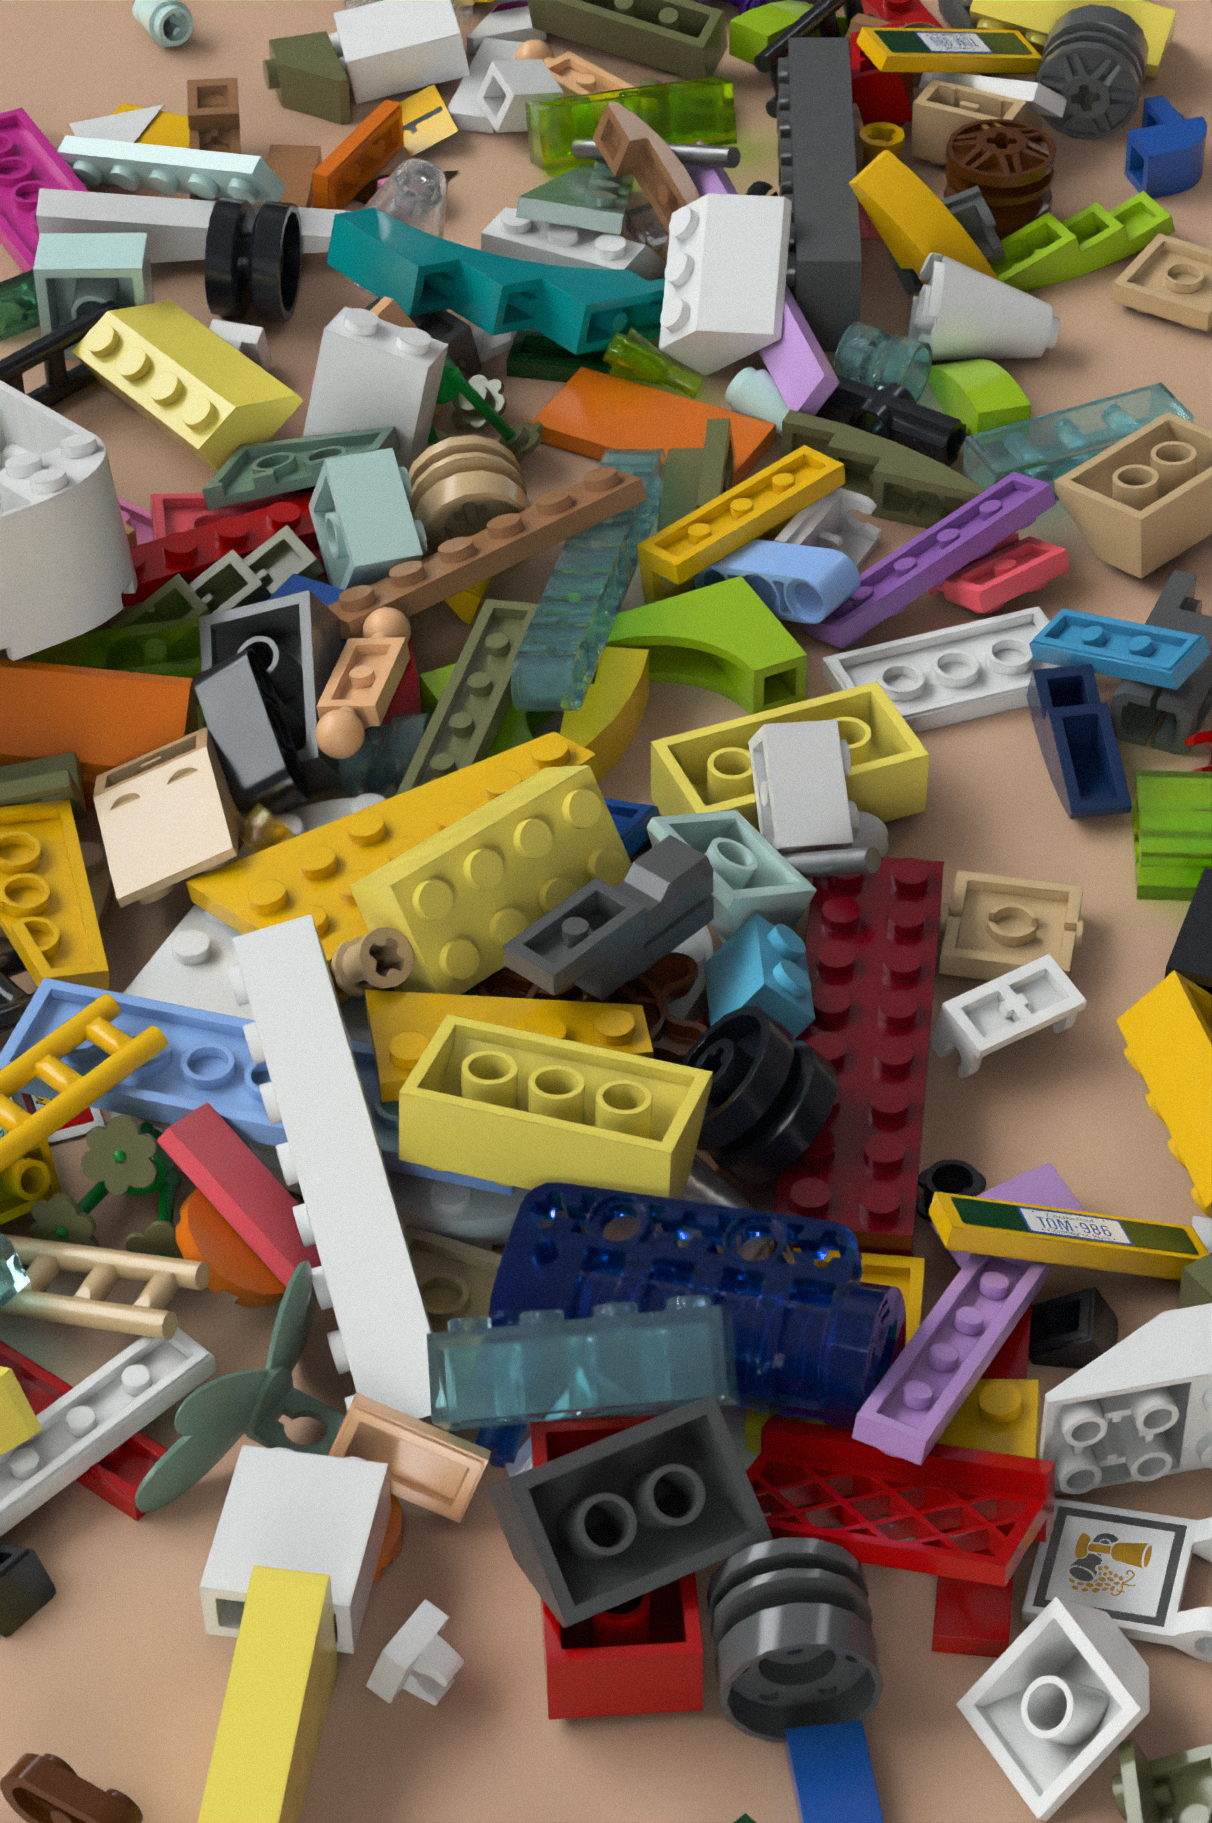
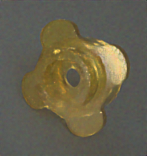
(262, 828)

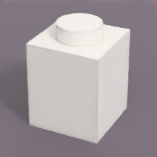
(509, 86)

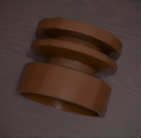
(1009, 165)

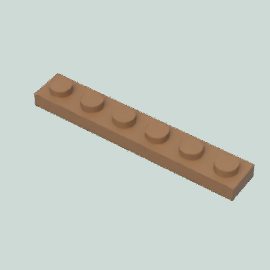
(501, 545)

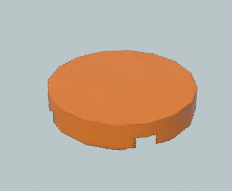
(232, 1263)

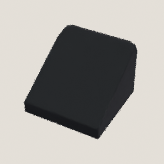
(1072, 1330)
(23, 1587)

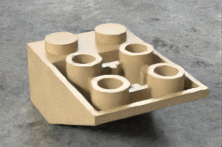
(166, 818)

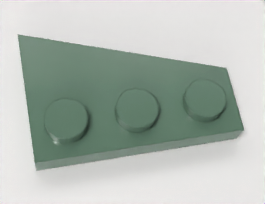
(287, 464)

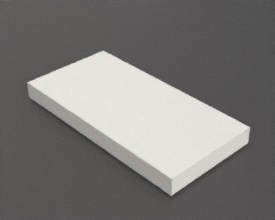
(948, 671)

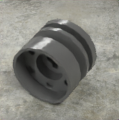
(1098, 65)
(793, 1637)

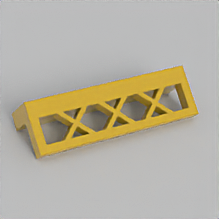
(746, 512)

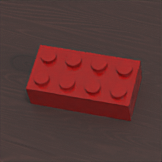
(632, 1655)

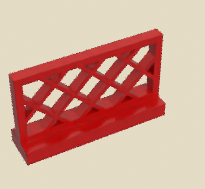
(991, 1496)

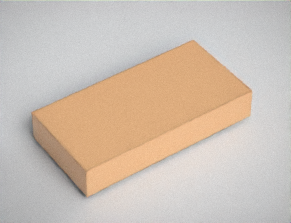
(423, 1460)

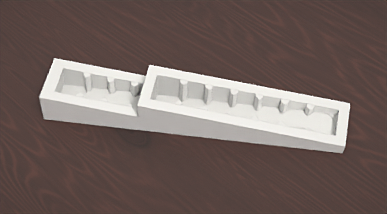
(173, 225)

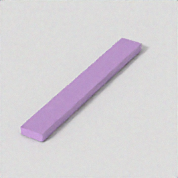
(797, 358)

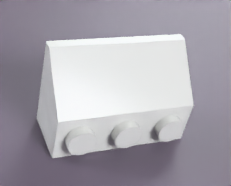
(568, 246)
(724, 279)

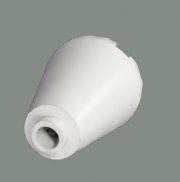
(977, 316)

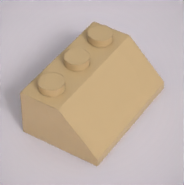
(1144, 495)

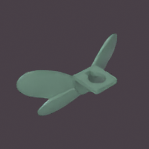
(244, 1403)

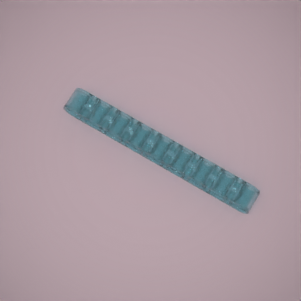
(585, 596)

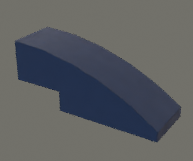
(1078, 741)

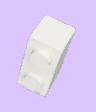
(803, 786)

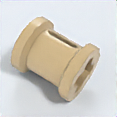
(389, 955)

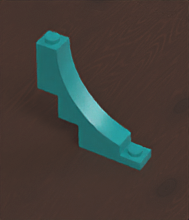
(490, 290)

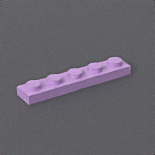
(948, 1355)

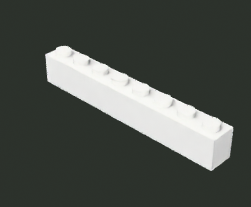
(337, 1163)

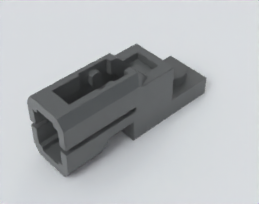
(1140, 705)
(619, 932)

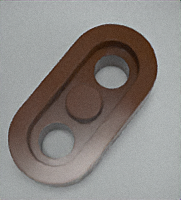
(51, 1792)

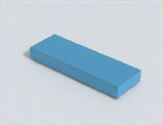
(1120, 648)

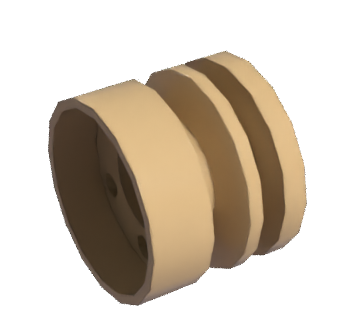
(463, 487)

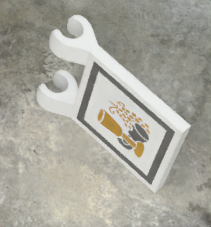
(1128, 1567)

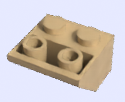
(948, 106)

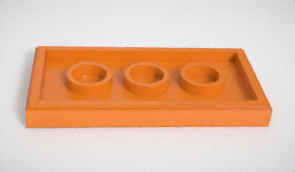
(614, 413)

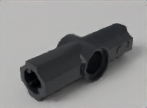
(894, 415)

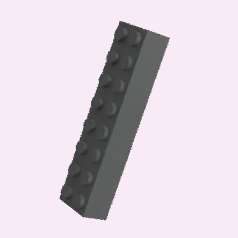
(815, 174)

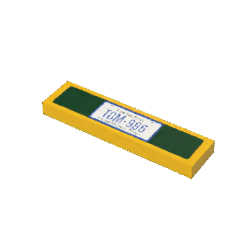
(948, 50)
(1064, 1236)

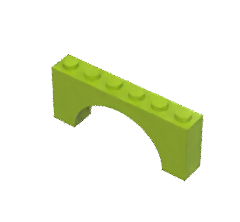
(702, 638)

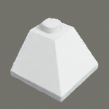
(1059, 1702)

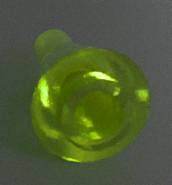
(639, 360)

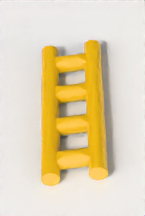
(75, 1090)

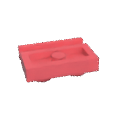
(1004, 574)

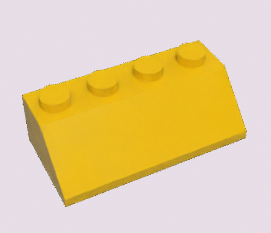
(1172, 1050)

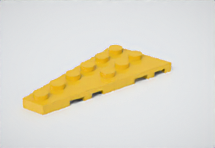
(317, 867)

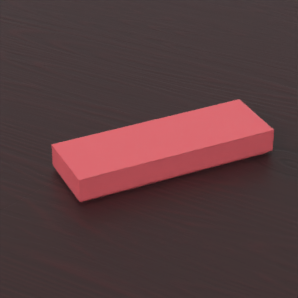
(239, 1189)

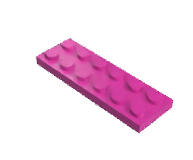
(25, 166)

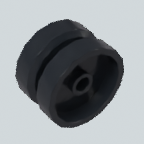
(253, 259)
(764, 1094)

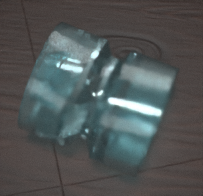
(874, 358)
(384, 755)

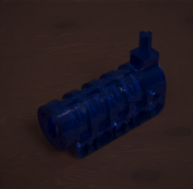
(802, 1333)

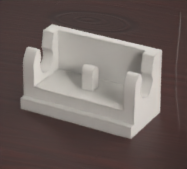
(832, 526)
(1006, 1012)

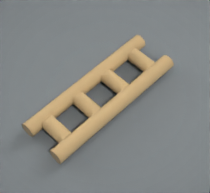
(104, 1270)

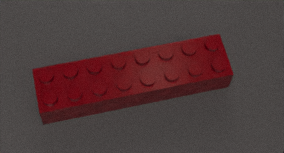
(873, 1009)

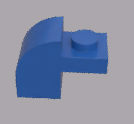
(1167, 150)

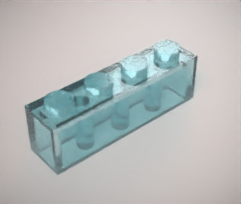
(1066, 438)
(581, 1366)

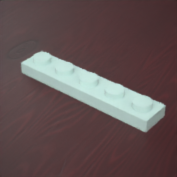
(171, 169)

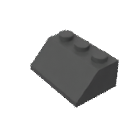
(299, 648)
(630, 1512)

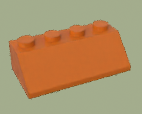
(91, 712)

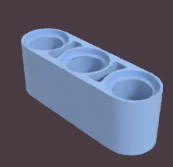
(791, 579)

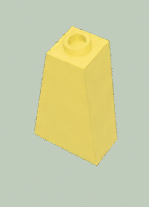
(273, 1700)

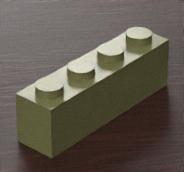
(659, 33)

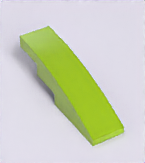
(1092, 238)

